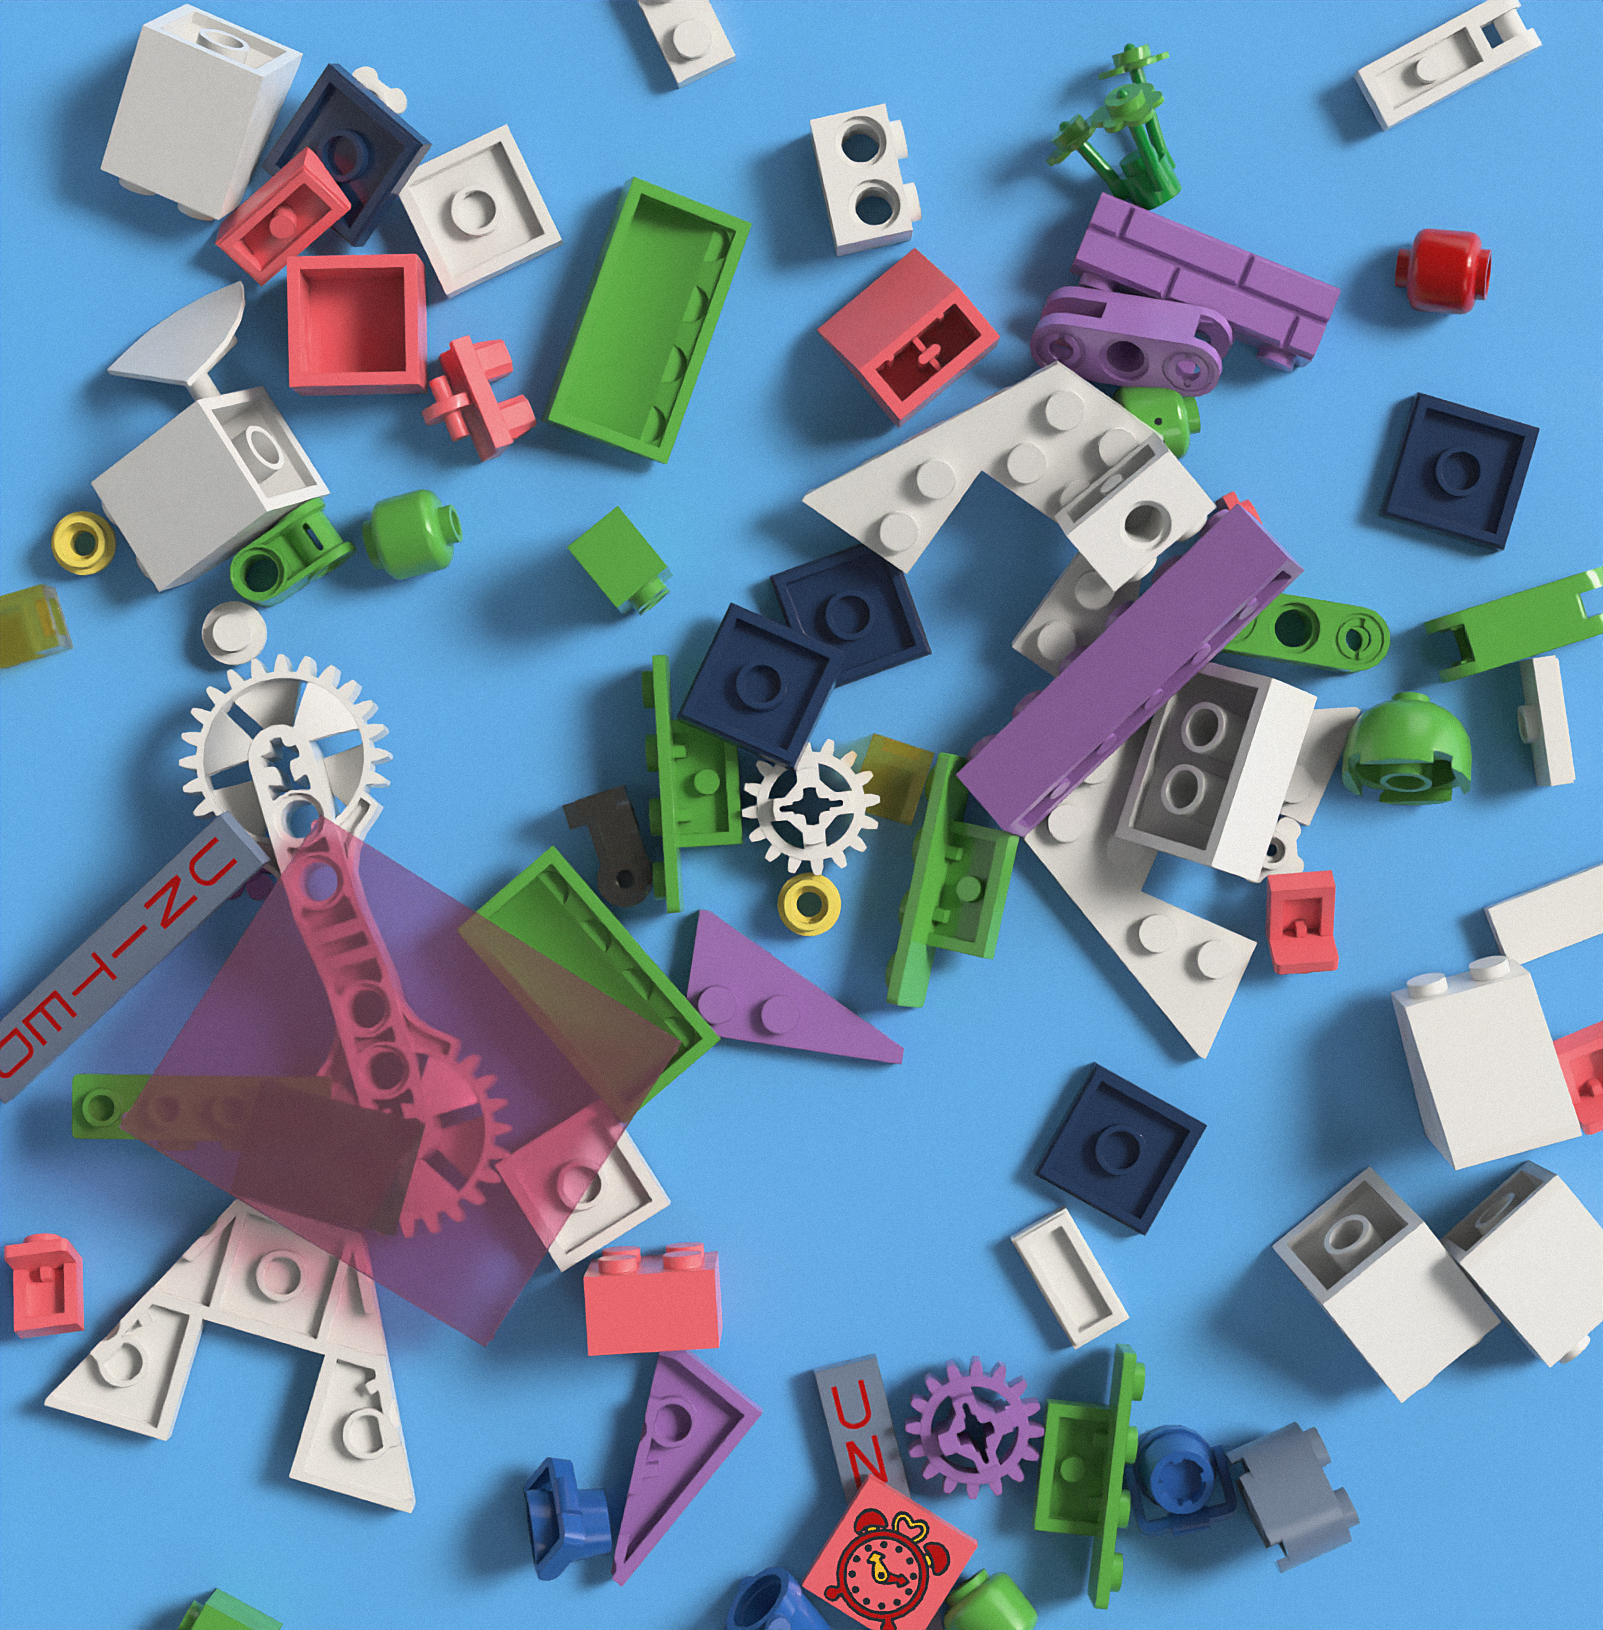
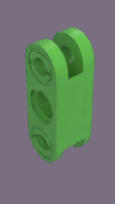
(1520, 624)
(1324, 637)

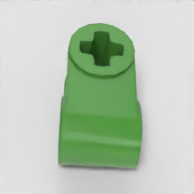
(294, 554)

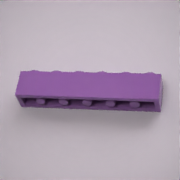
(1128, 670)

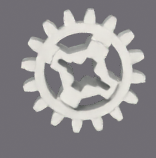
(814, 836)

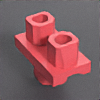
(468, 402)

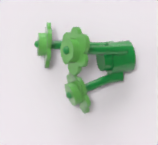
(1147, 171)

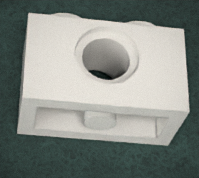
(1143, 477)

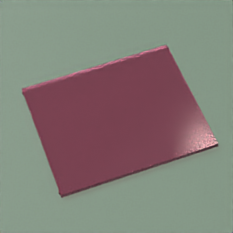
(400, 1082)

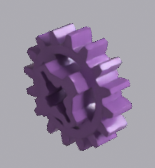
(948, 1435)

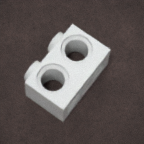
(849, 182)

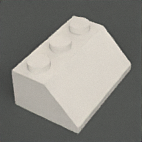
(1217, 769)

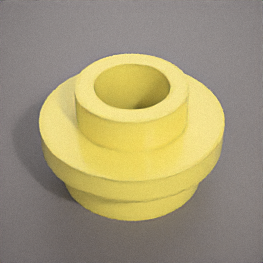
(64, 541)
(804, 924)

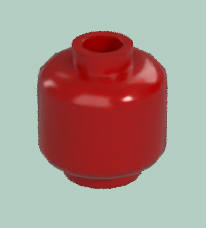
(1444, 271)

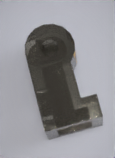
(625, 862)

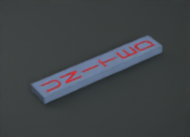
(125, 950)
(862, 1429)

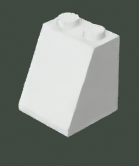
(198, 110)
(207, 485)
(1483, 1063)
(1535, 1261)
(1387, 1284)

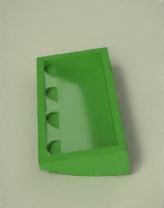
(646, 321)
(571, 925)

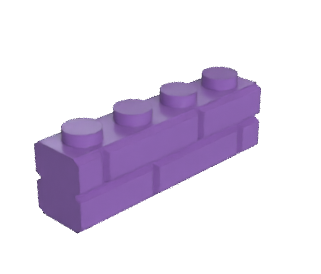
(1164, 260)

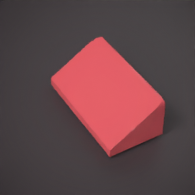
(282, 217)

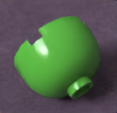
(1408, 751)

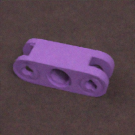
(1131, 340)

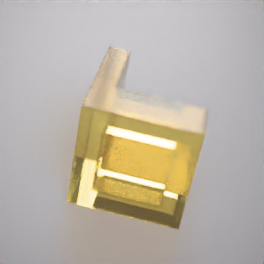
(31, 626)
(897, 777)

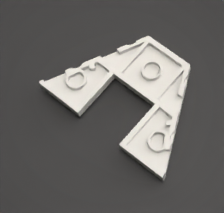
(1035, 438)
(1175, 955)
(278, 1287)

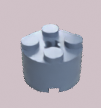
(1292, 1495)

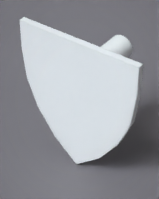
(187, 343)

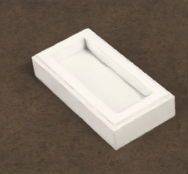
(1069, 1277)

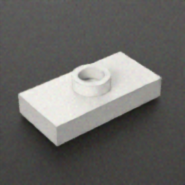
(1545, 722)

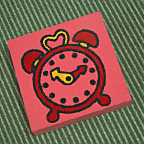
(889, 1560)

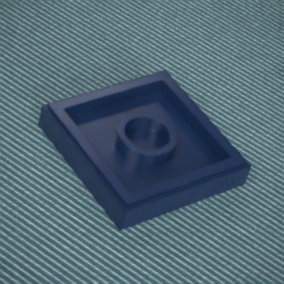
(360, 145)
(1459, 472)
(856, 606)
(762, 687)
(1119, 1148)

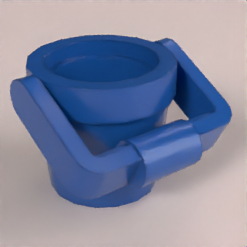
(1179, 1474)
(564, 1521)
(773, 1603)

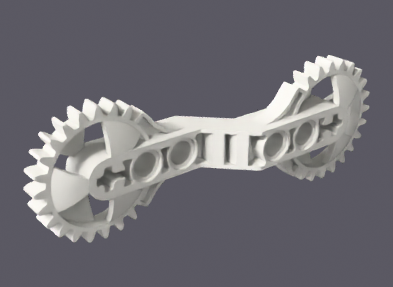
(274, 703)

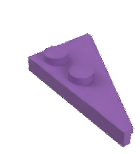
(762, 1000)
(686, 1435)

